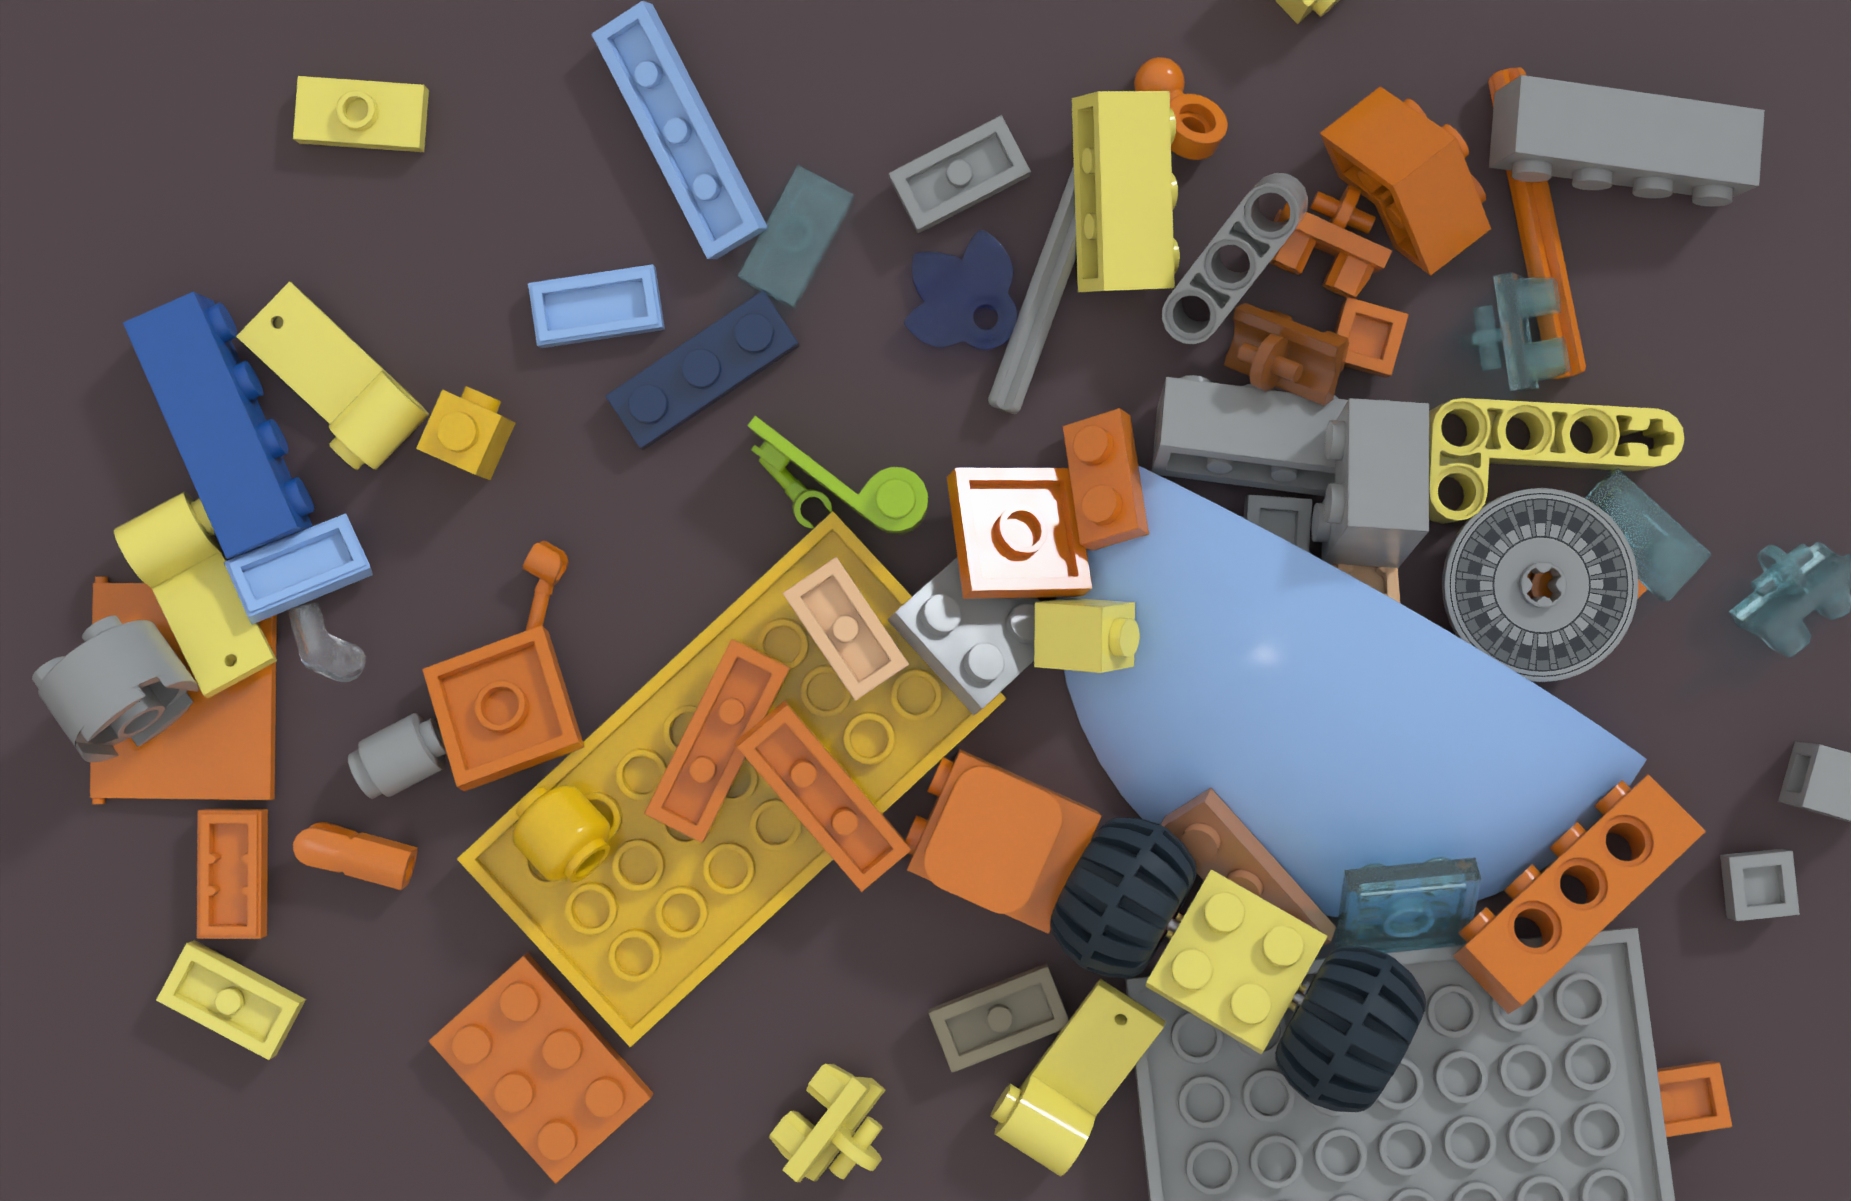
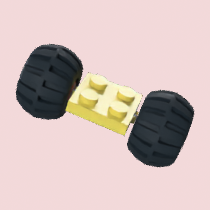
(1239, 964)

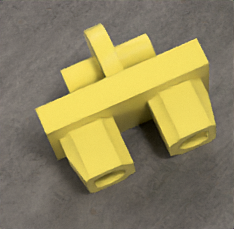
(814, 1147)

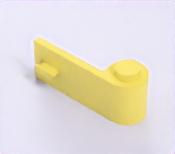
(335, 377)
(184, 565)
(1076, 1078)

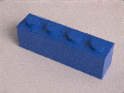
(219, 423)

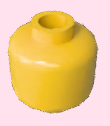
(561, 833)

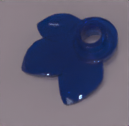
(957, 289)

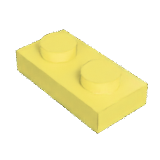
(231, 999)

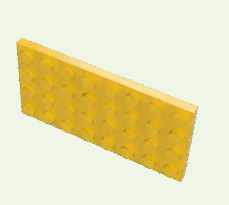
(676, 907)

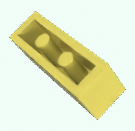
(1124, 190)

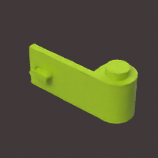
(891, 500)

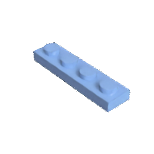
(679, 130)

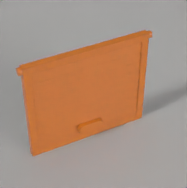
(215, 748)

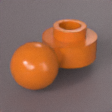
(1198, 119)

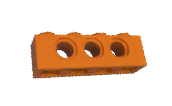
(1657, 836)

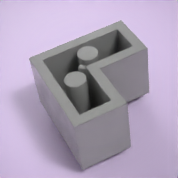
(1380, 485)

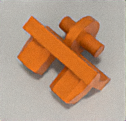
(1354, 255)

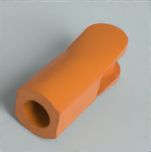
(356, 854)

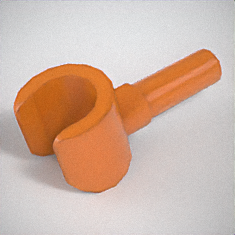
(549, 565)

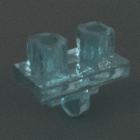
(1517, 303)
(1790, 591)

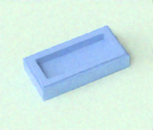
(596, 306)
(298, 568)

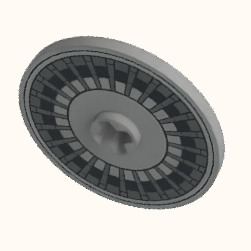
(1590, 583)

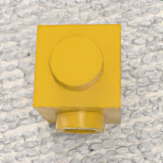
(467, 432)

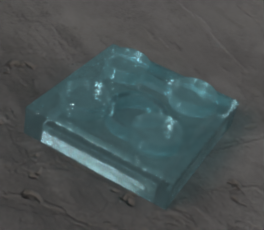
(1408, 904)

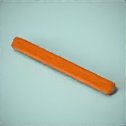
(1543, 247)

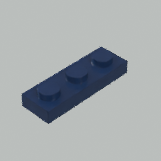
(702, 370)

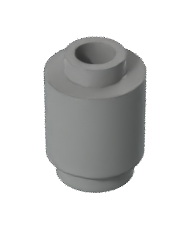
(398, 756)

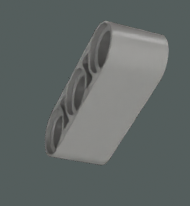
(1216, 283)

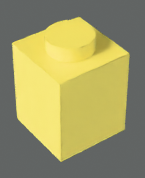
(1085, 635)

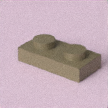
(998, 1017)

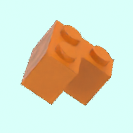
(1411, 175)

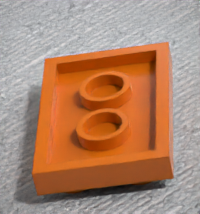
(541, 1067)

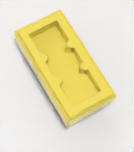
(361, 114)

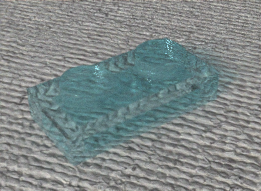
(1661, 546)

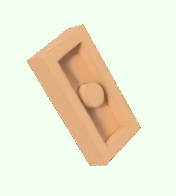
(845, 628)

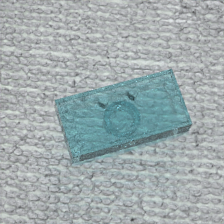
(796, 236)

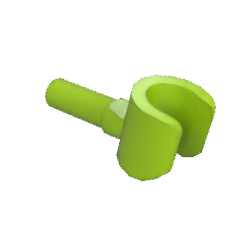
(796, 491)

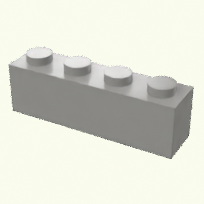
(1626, 140)
(1243, 436)

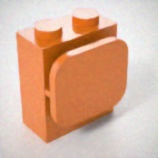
(999, 839)

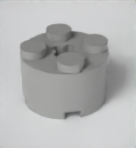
(115, 687)

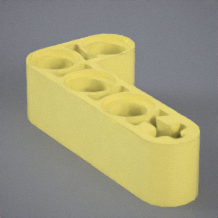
(1548, 443)

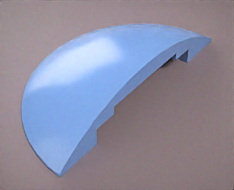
(1326, 710)

